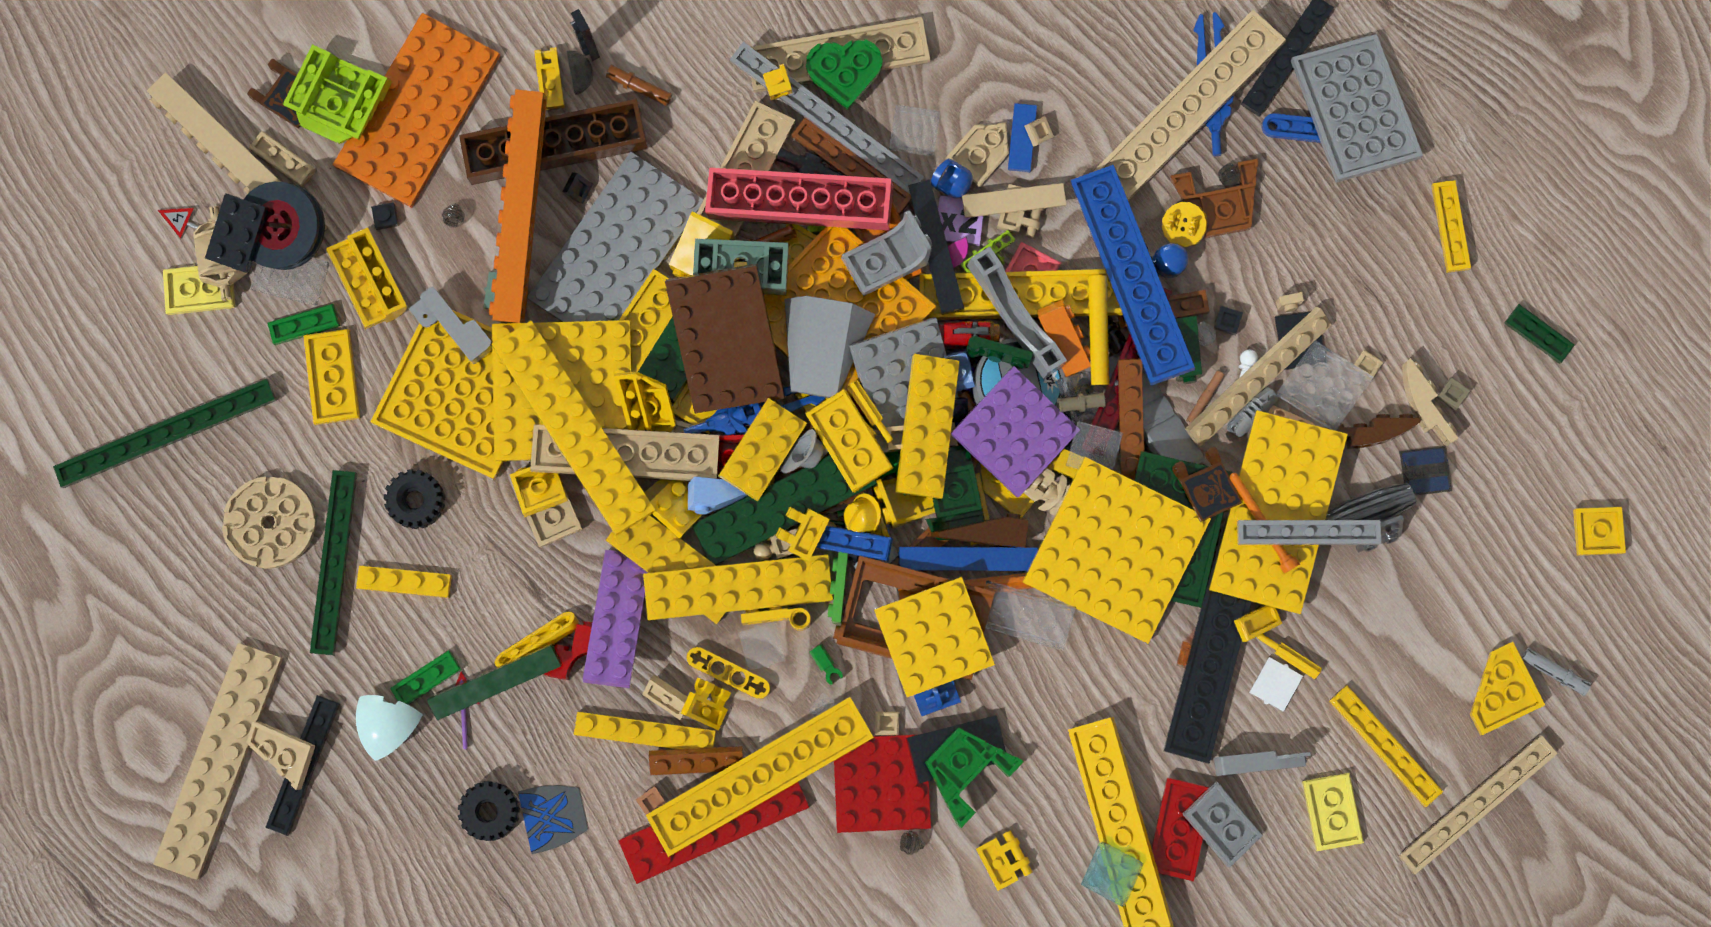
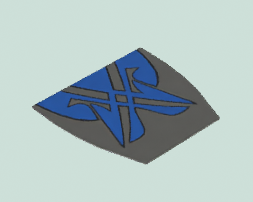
(552, 816)

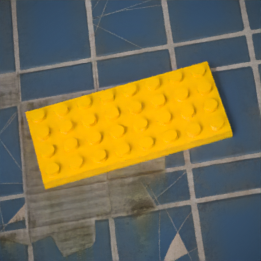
(1291, 477)

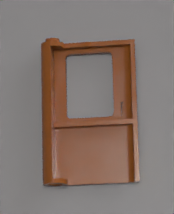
(872, 639)

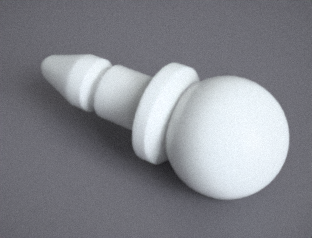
(1247, 359)

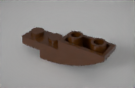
(1380, 431)

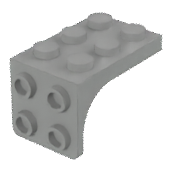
(889, 255)

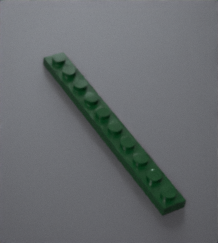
(164, 433)

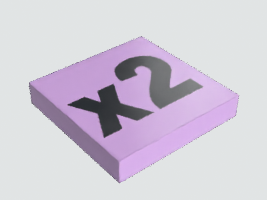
(955, 223)

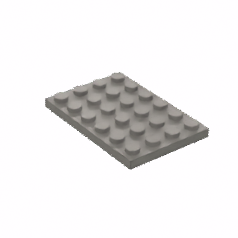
(1356, 108)

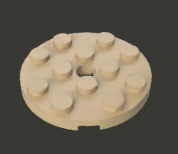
(292, 528)

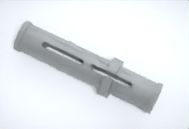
(1552, 669)

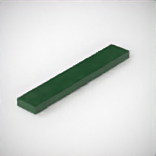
(494, 682)

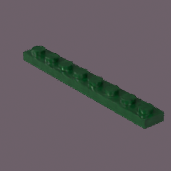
(333, 563)

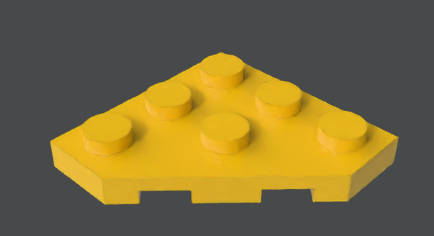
(1504, 691)

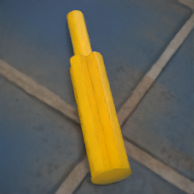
(868, 408)
(1292, 657)

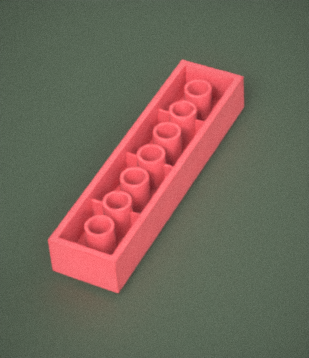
(799, 198)

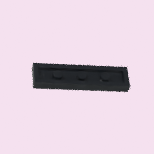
(584, 35)

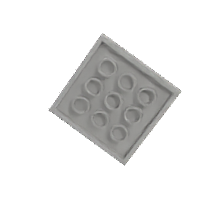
(886, 362)

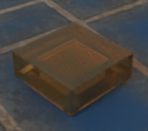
(1183, 655)

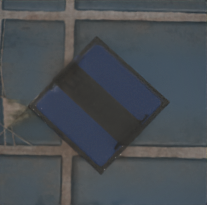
(1426, 470)

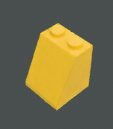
(696, 227)

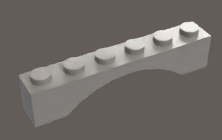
(996, 285)

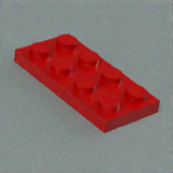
(1175, 840)

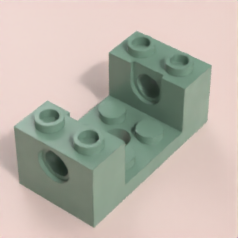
(769, 256)

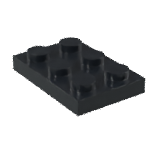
(236, 233)

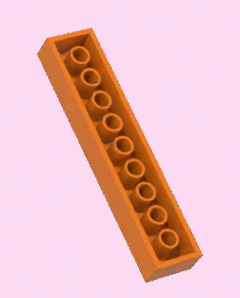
(519, 207)

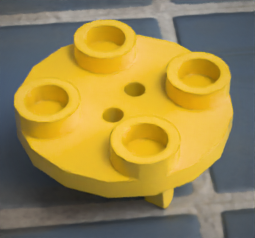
(1194, 227)

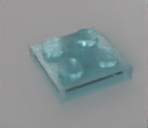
(1112, 874)

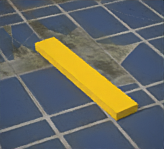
(1386, 746)

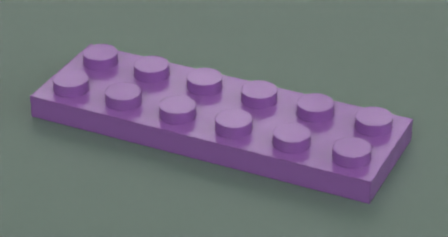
(615, 622)

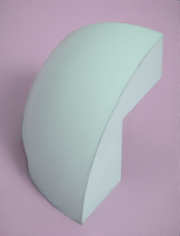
(384, 725)

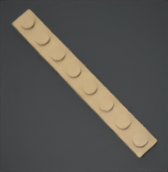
(1258, 376)
(1477, 804)

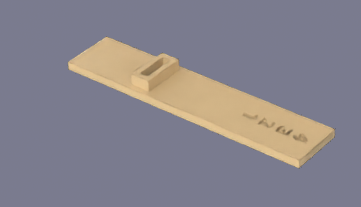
(1014, 200)

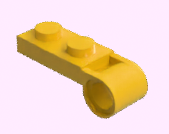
(775, 613)

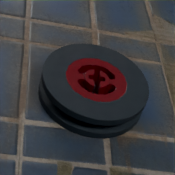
(306, 222)

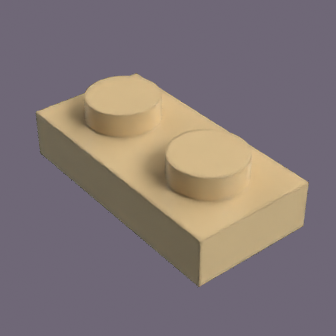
(665, 696)

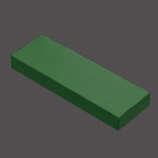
(304, 323)
(426, 678)

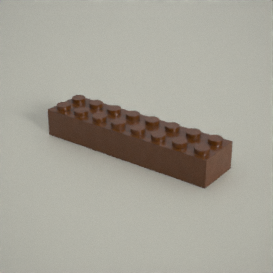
(566, 140)

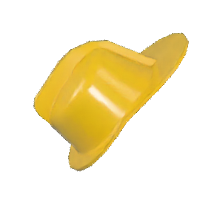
(863, 514)

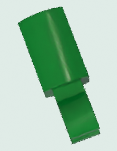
(825, 662)

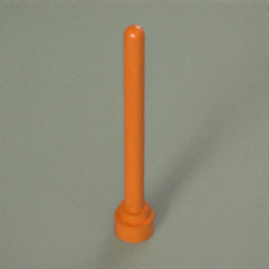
(1286, 560)

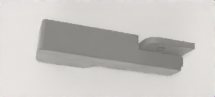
(468, 336)
(1258, 762)

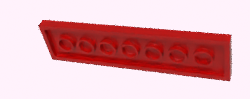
(648, 858)

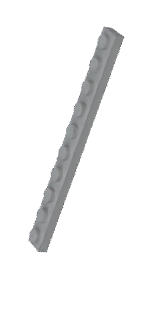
(830, 121)

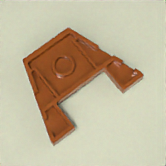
(1226, 209)

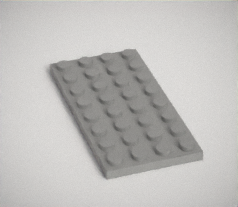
(616, 245)

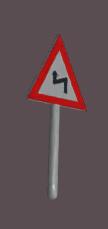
(178, 219)

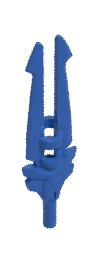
(1218, 119)
(734, 418)

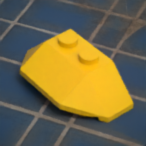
(645, 402)

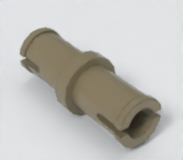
(1081, 402)

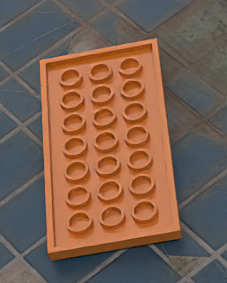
(428, 99)

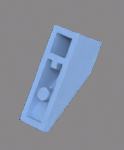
(711, 494)

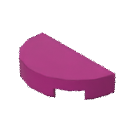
(958, 251)

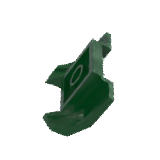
(960, 497)

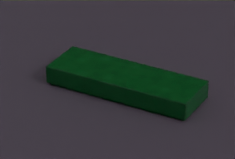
(1539, 333)

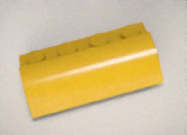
(367, 279)

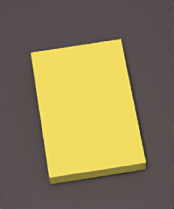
(188, 294)
(1332, 812)

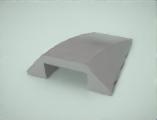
(820, 342)

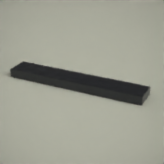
(939, 259)
(316, 733)

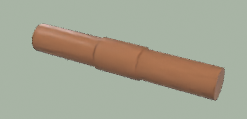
(1205, 396)

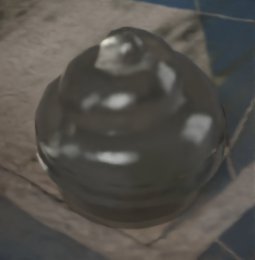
(1229, 175)
(453, 215)
(911, 843)

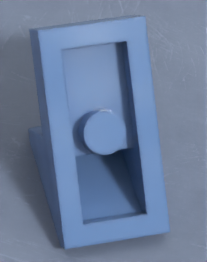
(965, 375)

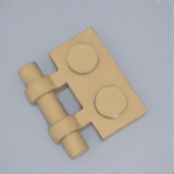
(1014, 220)

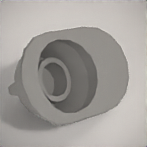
(804, 453)

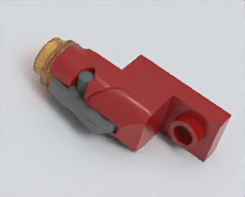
(958, 334)

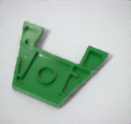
(959, 762)

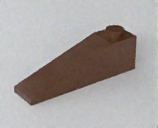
(1001, 531)

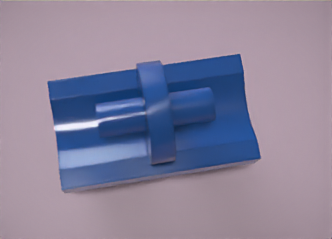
(937, 698)

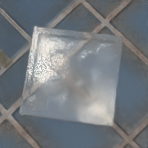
(1324, 386)

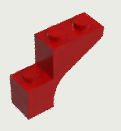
(578, 650)

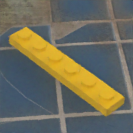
(642, 732)

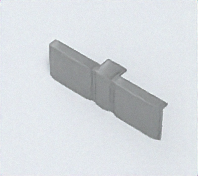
(1161, 427)

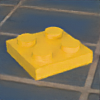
(672, 508)
(1599, 531)

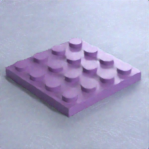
(1015, 431)

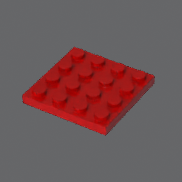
(880, 788)

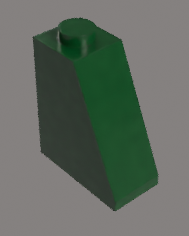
(1189, 330)

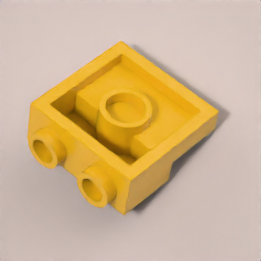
(537, 490)

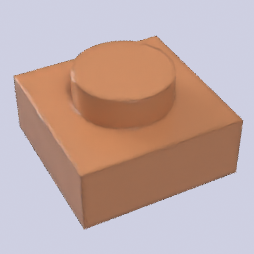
(651, 800)

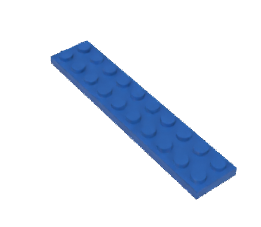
(1132, 275)

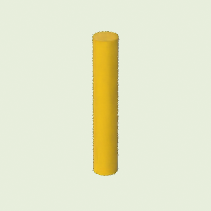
(1098, 330)

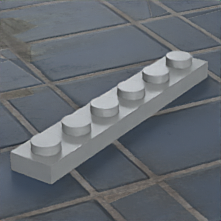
(1309, 532)

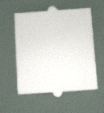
(1276, 684)

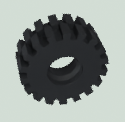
(398, 492)
(506, 811)

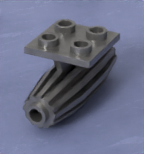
(1378, 505)

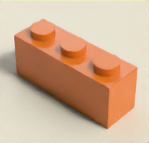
(1060, 328)

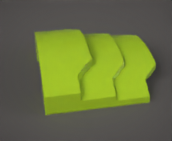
(335, 96)

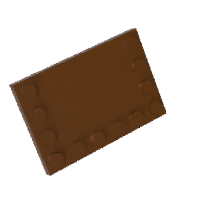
(725, 338)

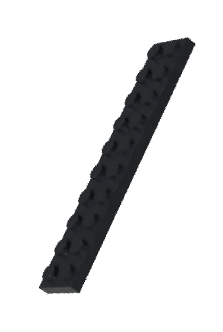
(1206, 674)

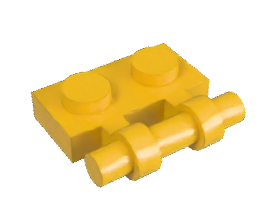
(998, 865)

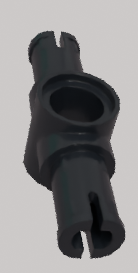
(805, 163)

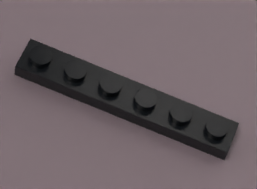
(1280, 64)

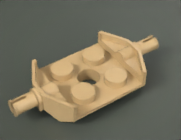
(208, 270)

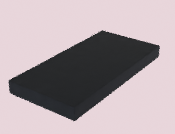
(925, 744)

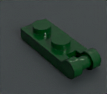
(999, 352)

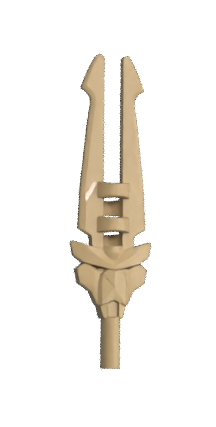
(1054, 494)

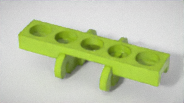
(995, 249)

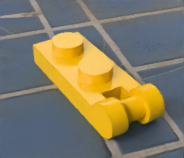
(550, 77)

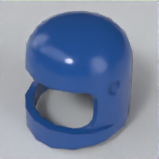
(955, 181)
(1170, 260)

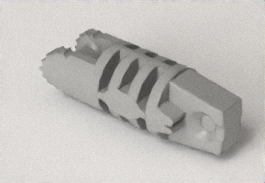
(1243, 420)

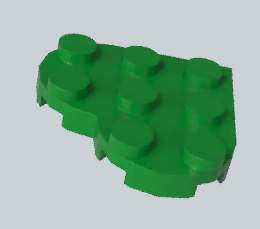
(844, 70)

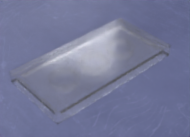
(1029, 616)

